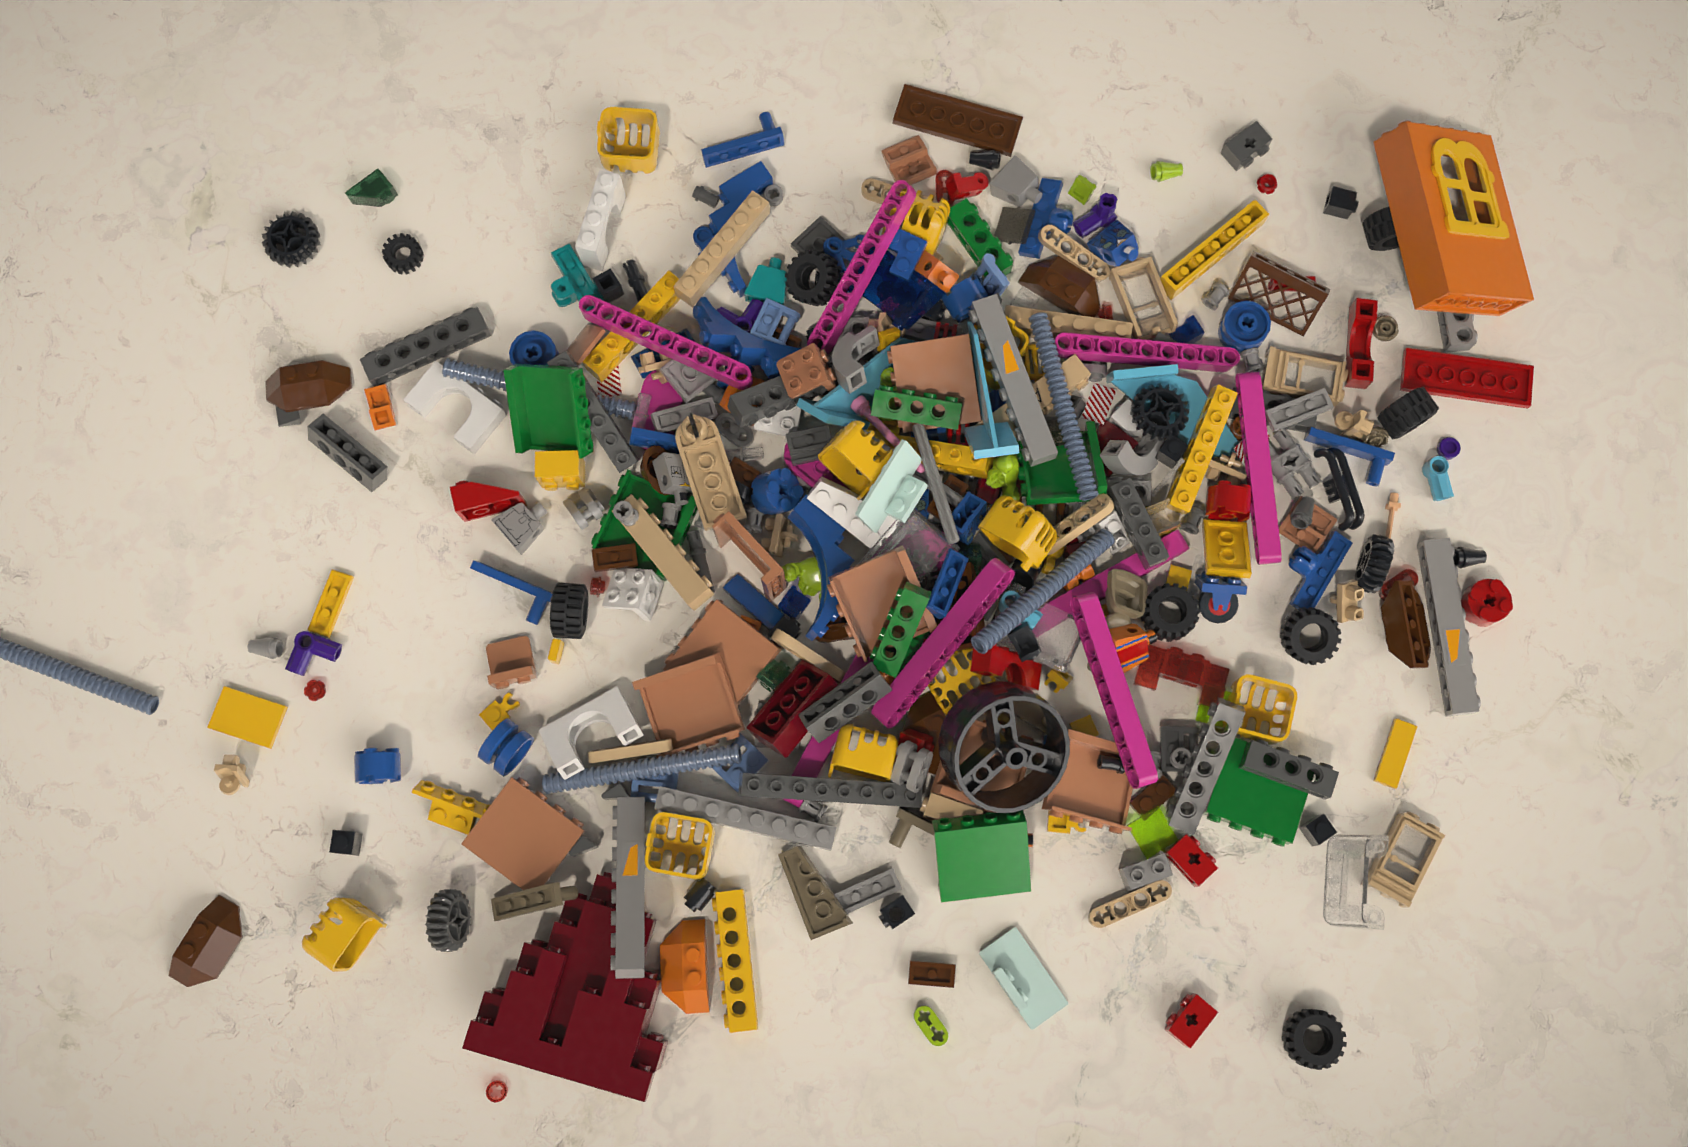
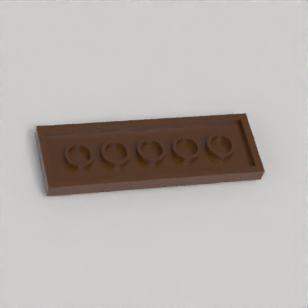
(957, 120)

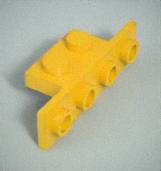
(450, 807)

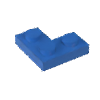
(909, 253)

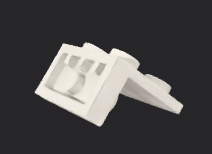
(780, 424)
(634, 591)

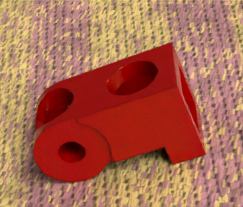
(965, 187)

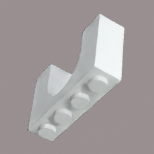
(606, 197)
(484, 414)
(562, 733)

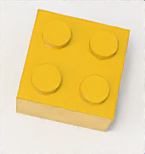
(559, 470)

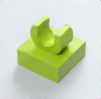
(1082, 189)

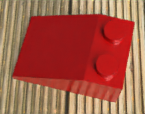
(480, 500)

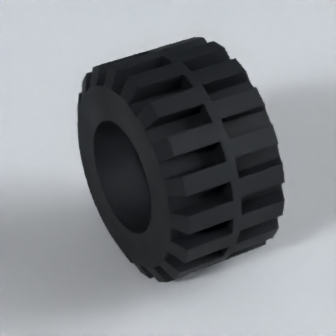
(1380, 231)
(799, 277)
(1408, 413)
(1183, 600)
(569, 610)
(1326, 644)
(1333, 1039)

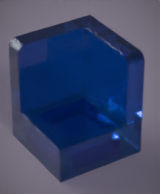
(1189, 332)
(794, 603)

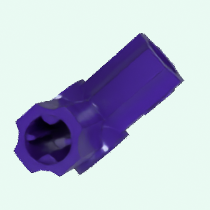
(1099, 216)
(748, 317)
(320, 646)

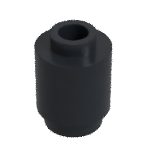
(699, 895)

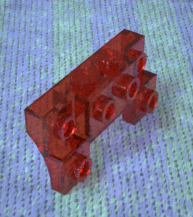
(1183, 669)

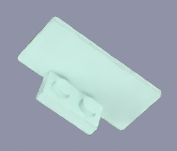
(895, 489)
(1023, 978)

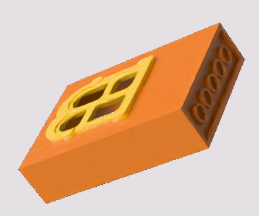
(1446, 260)

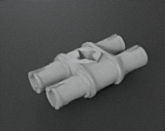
(1301, 465)

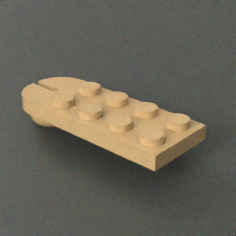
(708, 471)

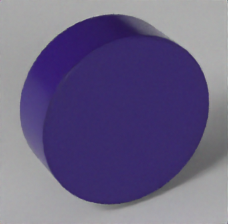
(1448, 448)

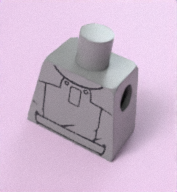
(521, 525)

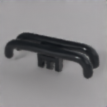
(1342, 487)

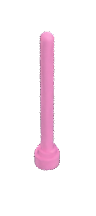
(862, 407)

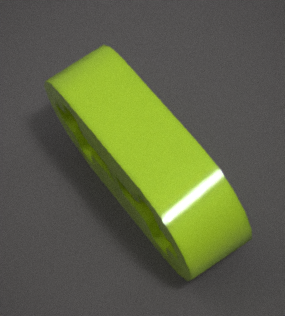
(934, 1022)

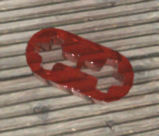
(939, 189)
(1400, 576)

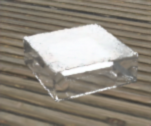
(1025, 299)

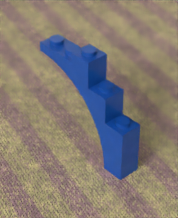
(731, 196)
(723, 336)
(824, 537)

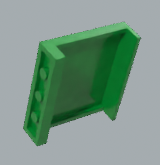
(548, 408)
(1053, 479)
(615, 534)
(1255, 801)
(982, 855)

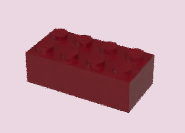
(779, 721)

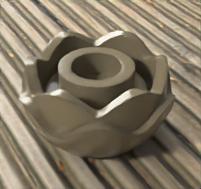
(1390, 325)
(1378, 437)

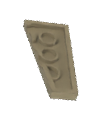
(815, 900)

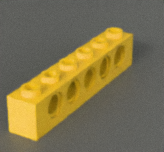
(1213, 249)
(615, 348)
(1200, 449)
(948, 456)
(748, 1020)

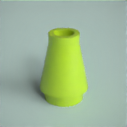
(1164, 170)

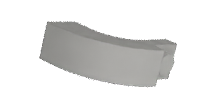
(846, 354)
(1123, 460)

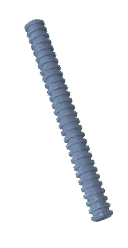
(497, 379)
(1063, 408)
(1042, 591)
(78, 677)
(643, 768)

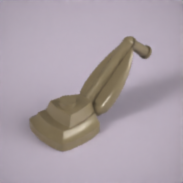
(1124, 598)

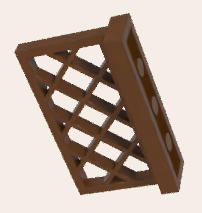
(1292, 280)

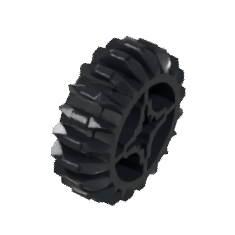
(286, 233)
(1172, 404)
(1374, 563)

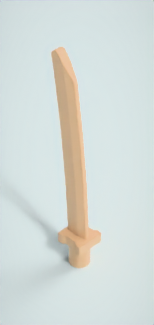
(1392, 506)

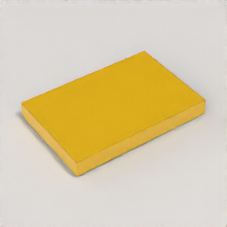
(1226, 548)
(247, 717)

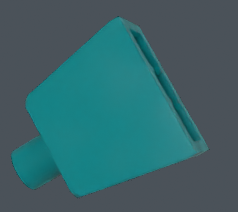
(768, 283)

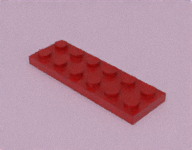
(1467, 378)

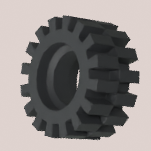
(400, 242)

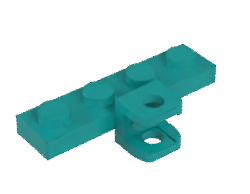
(575, 279)

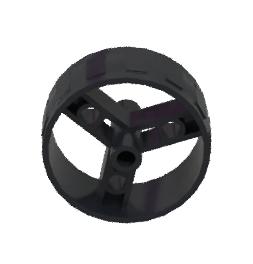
(1012, 751)

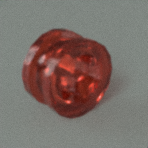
(489, 1090)

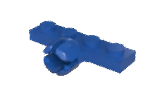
(1046, 214)
(1317, 569)

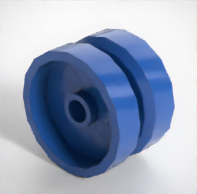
(1244, 326)
(532, 349)
(505, 747)

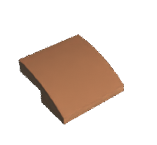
(909, 161)
(585, 342)
(1314, 534)

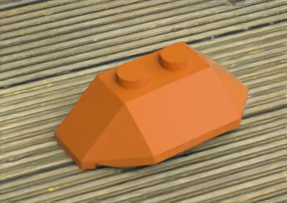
(686, 967)

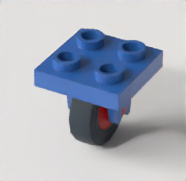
(1218, 597)

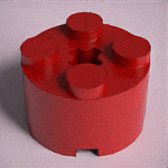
(1228, 501)
(1497, 599)

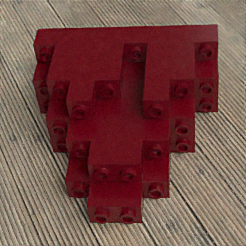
(570, 1011)

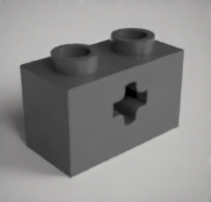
(1246, 146)

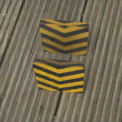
(1158, 511)

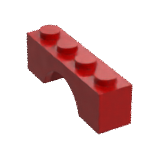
(1358, 356)
(1000, 659)

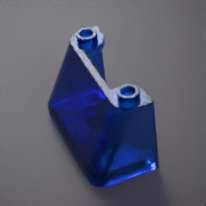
(900, 299)

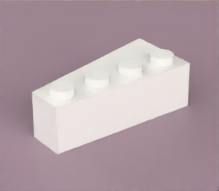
(841, 506)

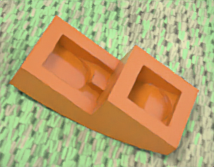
(380, 407)

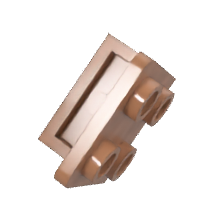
(806, 371)
(510, 662)

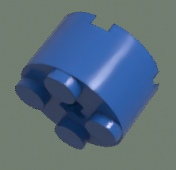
(962, 296)
(776, 491)
(377, 766)

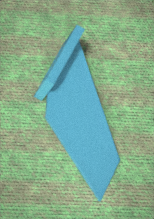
(1133, 380)
(836, 405)
(991, 438)

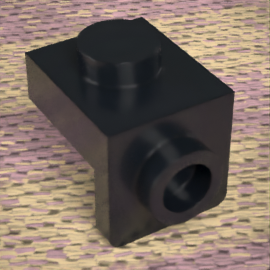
(1025, 642)

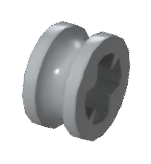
(770, 190)
(1174, 754)

